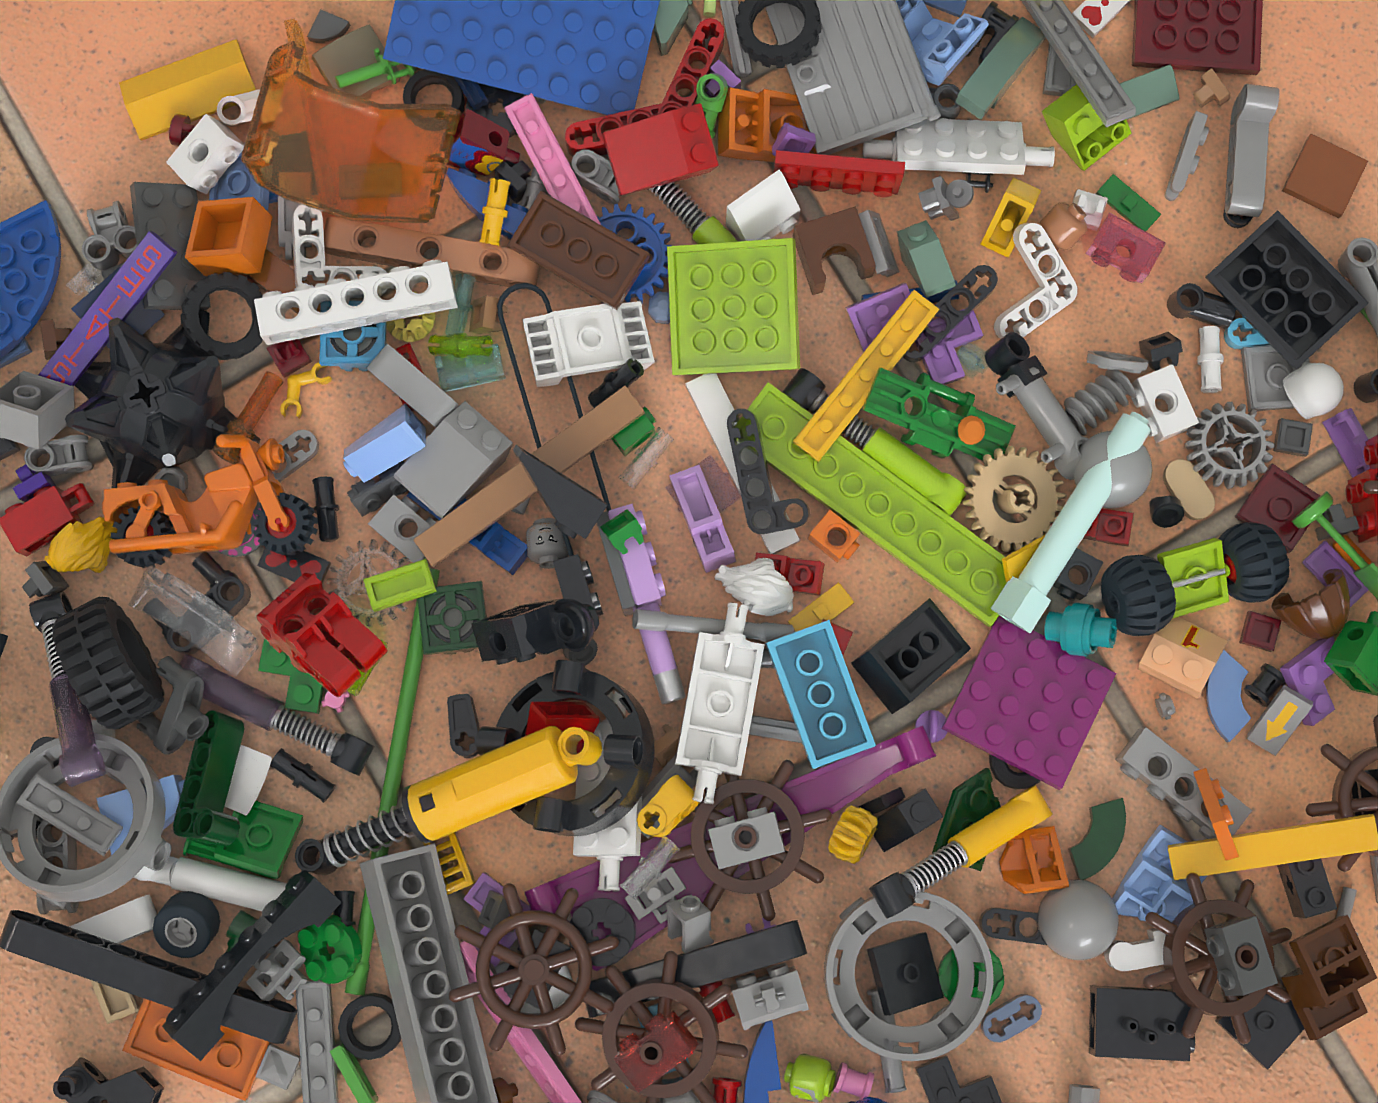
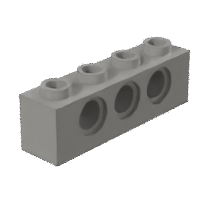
(1135, 761)

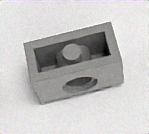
(392, 518)

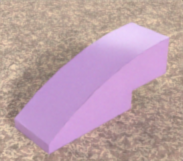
(702, 518)

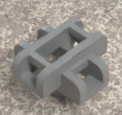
(656, 894)
(275, 974)

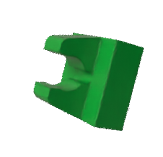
(622, 528)

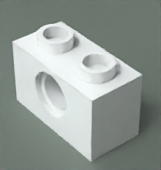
(205, 154)
(1166, 386)

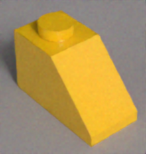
(1011, 212)

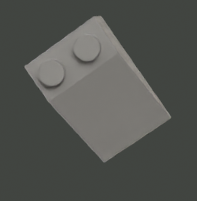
(455, 460)

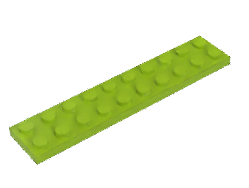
(881, 507)

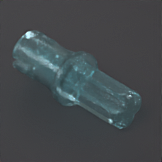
(458, 316)

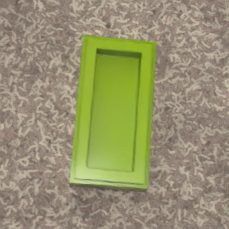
(400, 585)

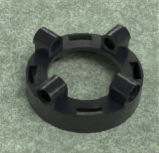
(626, 751)

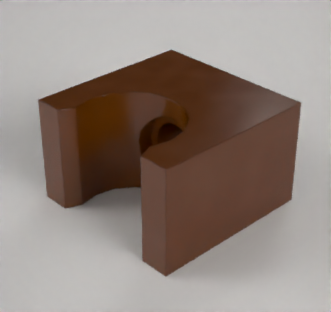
(829, 236)

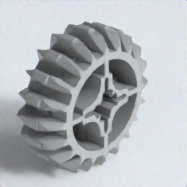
(1227, 433)

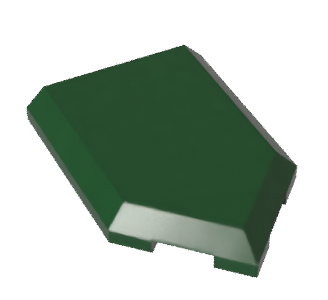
(966, 806)

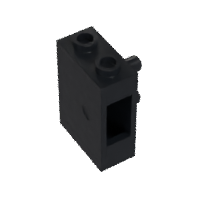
(1138, 1024)

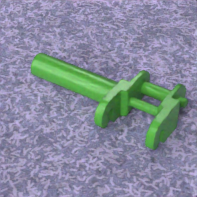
(380, 67)

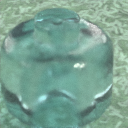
(972, 359)

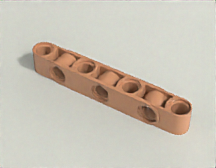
(406, 248)

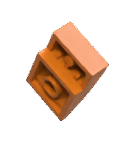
(752, 122)

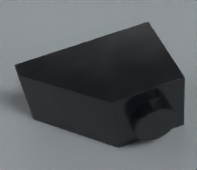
(906, 820)

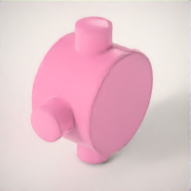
(335, 702)

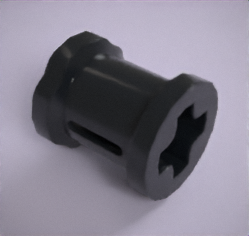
(1265, 685)

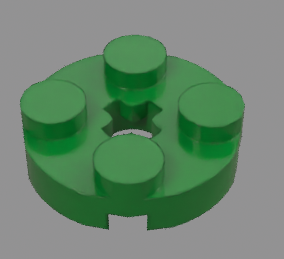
(318, 961)

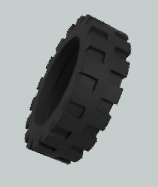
(778, 54)
(191, 323)

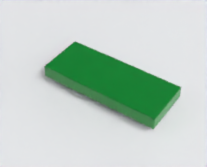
(1128, 203)

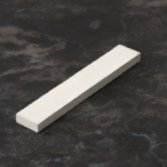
(714, 410)

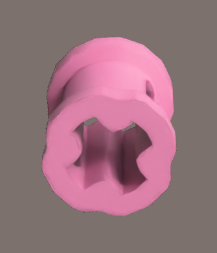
(853, 1082)

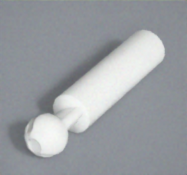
(215, 882)

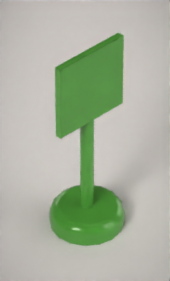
(1368, 572)

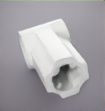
(245, 101)

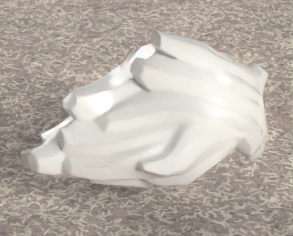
(758, 587)

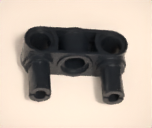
(220, 583)

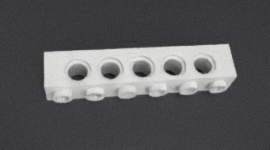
(373, 310)

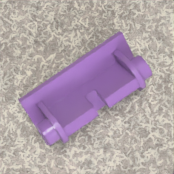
(1348, 439)

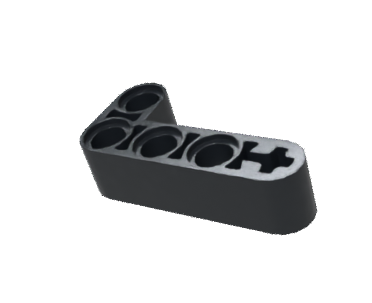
(759, 470)

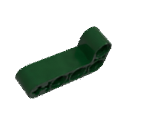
(208, 782)

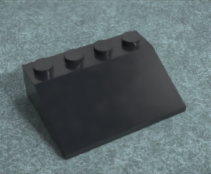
(1286, 290)

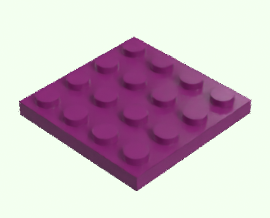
(1029, 702)

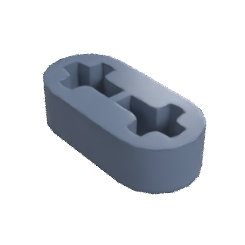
(1015, 1025)

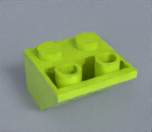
(1080, 129)

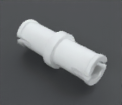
(1210, 359)

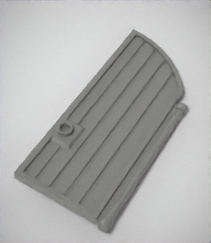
(859, 75)

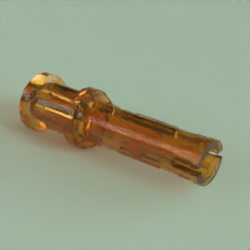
(250, 415)

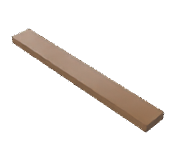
(515, 485)

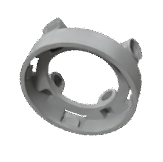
(140, 848)
(950, 1024)

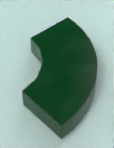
(1101, 840)

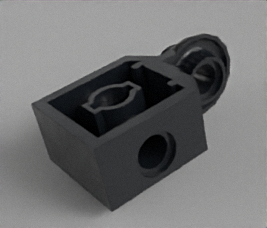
(535, 629)

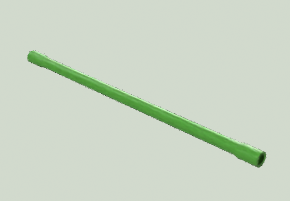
(357, 982)

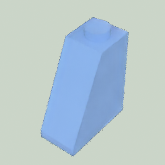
(385, 444)
(119, 806)

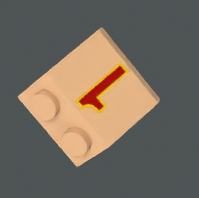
(1182, 656)

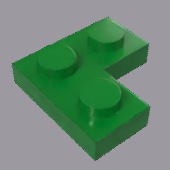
(303, 690)

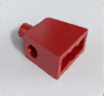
(563, 716)

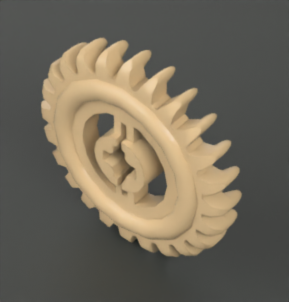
(1041, 495)

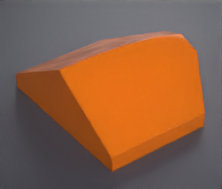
(1034, 861)

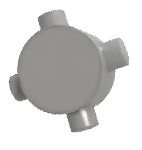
(1165, 706)

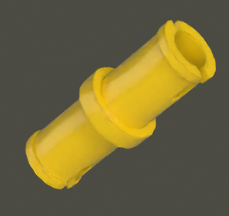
(494, 211)

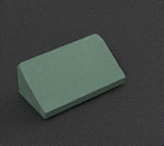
(1152, 90)

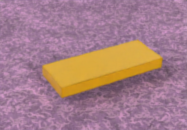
(1016, 561)
(824, 607)

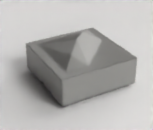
(278, 1066)

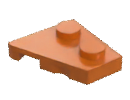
(1219, 815)

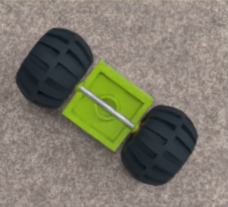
(1148, 593)

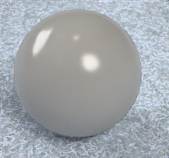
(1129, 473)
(1078, 920)

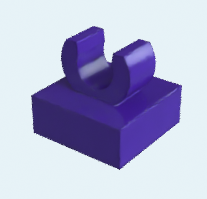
(30, 483)

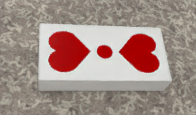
(1096, 14)

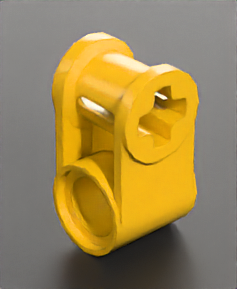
(671, 803)

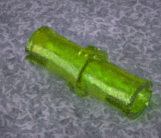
(460, 345)

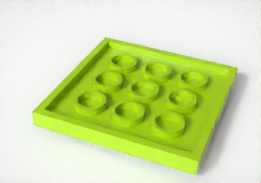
(733, 307)

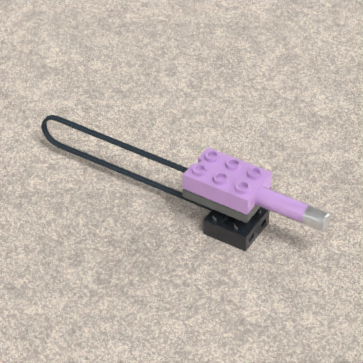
(631, 571)

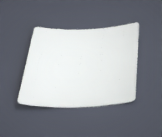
(247, 779)

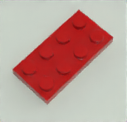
(840, 172)

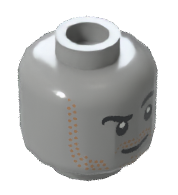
(545, 543)

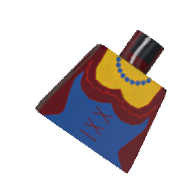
(480, 145)

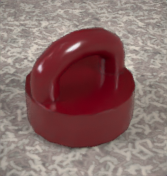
(179, 129)

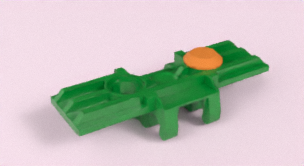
(932, 426)

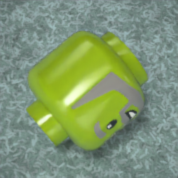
(810, 1078)

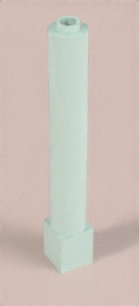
(1025, 598)

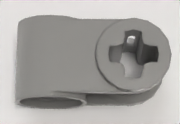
(600, 180)
(66, 456)

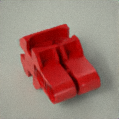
(326, 644)

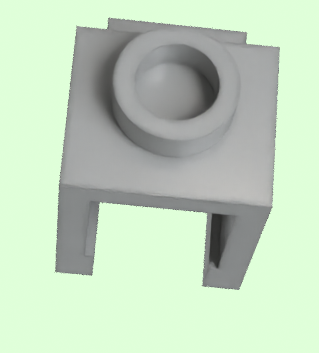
(691, 920)

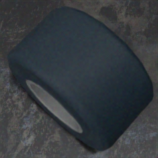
(186, 924)

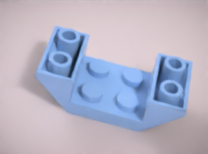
(939, 43)

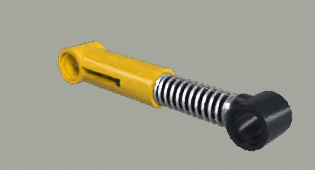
(963, 849)

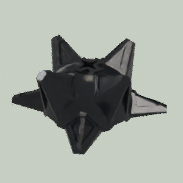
(152, 402)

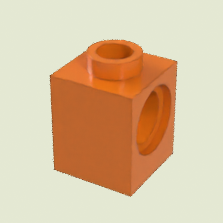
(829, 523)

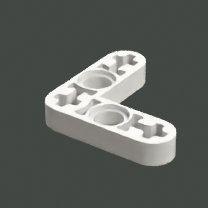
(316, 266)
(1046, 291)

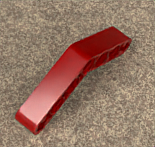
(684, 77)

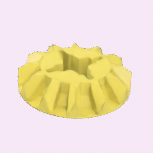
(415, 330)

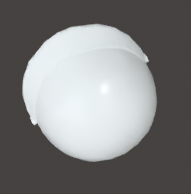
(1314, 389)

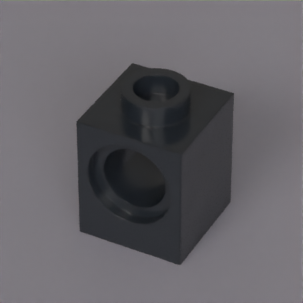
(1089, 568)

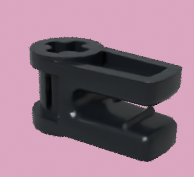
(998, 26)
(462, 721)

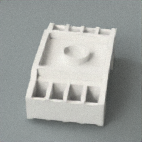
(586, 341)

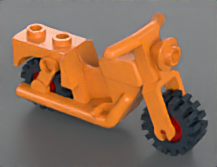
(216, 518)

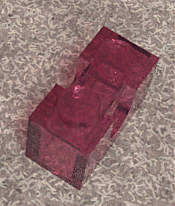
(1142, 246)

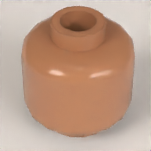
(1065, 225)

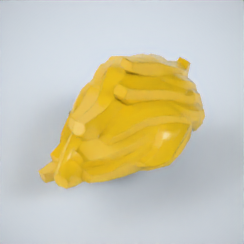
(81, 546)

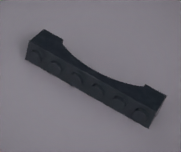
(200, 1016)

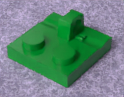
(263, 839)

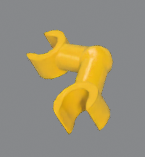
(294, 384)

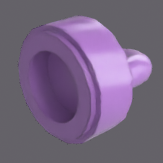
(932, 722)

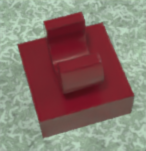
(289, 356)

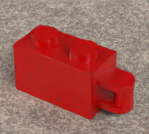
(43, 517)

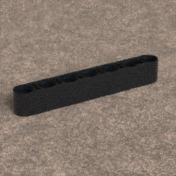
(715, 961)

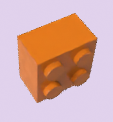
(229, 236)

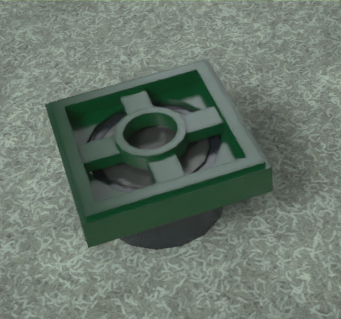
(451, 618)

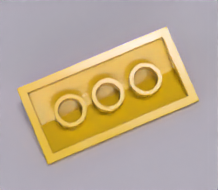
(186, 88)

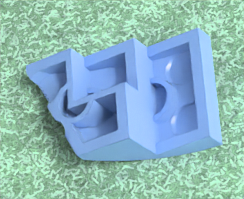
(1150, 881)

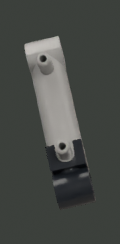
(1025, 380)

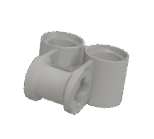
(109, 231)

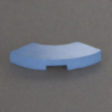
(1224, 697)

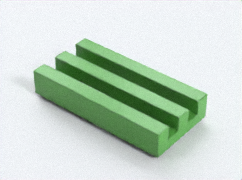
(354, 1075)

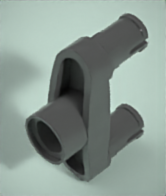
(182, 715)

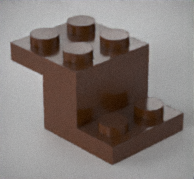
(1328, 977)

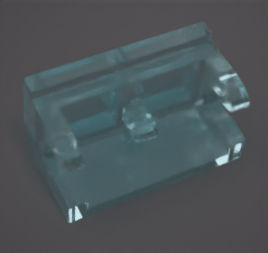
(469, 371)

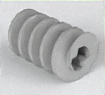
(1098, 398)

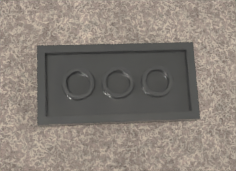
(169, 214)

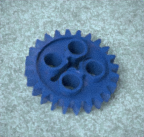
(654, 244)

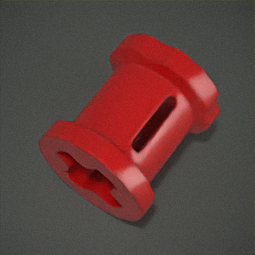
(731, 1086)

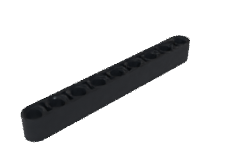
(137, 973)

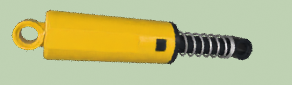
(461, 796)

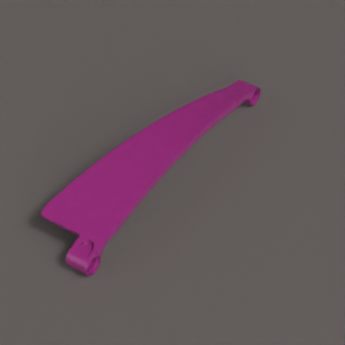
(824, 788)

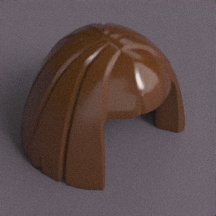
(1320, 614)

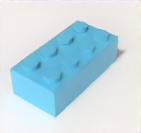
(820, 694)

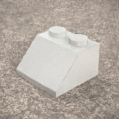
(763, 210)

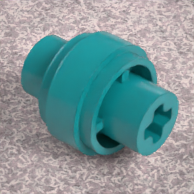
(1080, 629)

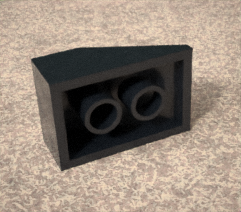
(568, 502)
(911, 656)

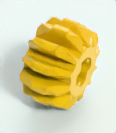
(852, 834)

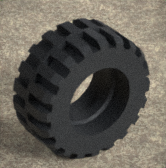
(107, 663)

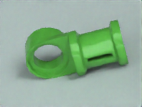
(711, 105)

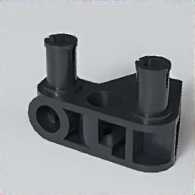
(88, 1085)

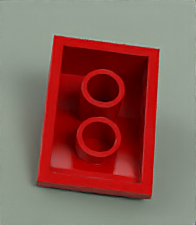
(661, 149)

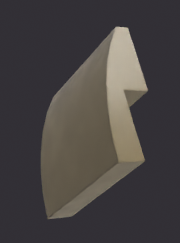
(351, 53)

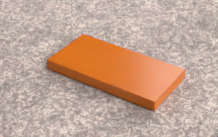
(226, 1067)

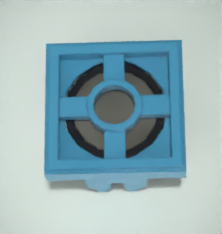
(352, 346)

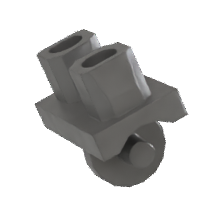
(944, 197)

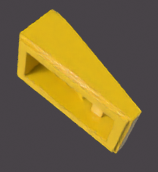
(463, 866)

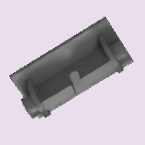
(371, 495)

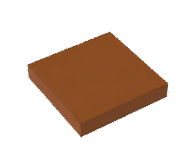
(1325, 176)

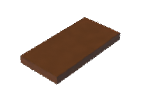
(579, 250)

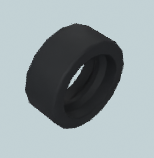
(425, 78)
(346, 1031)

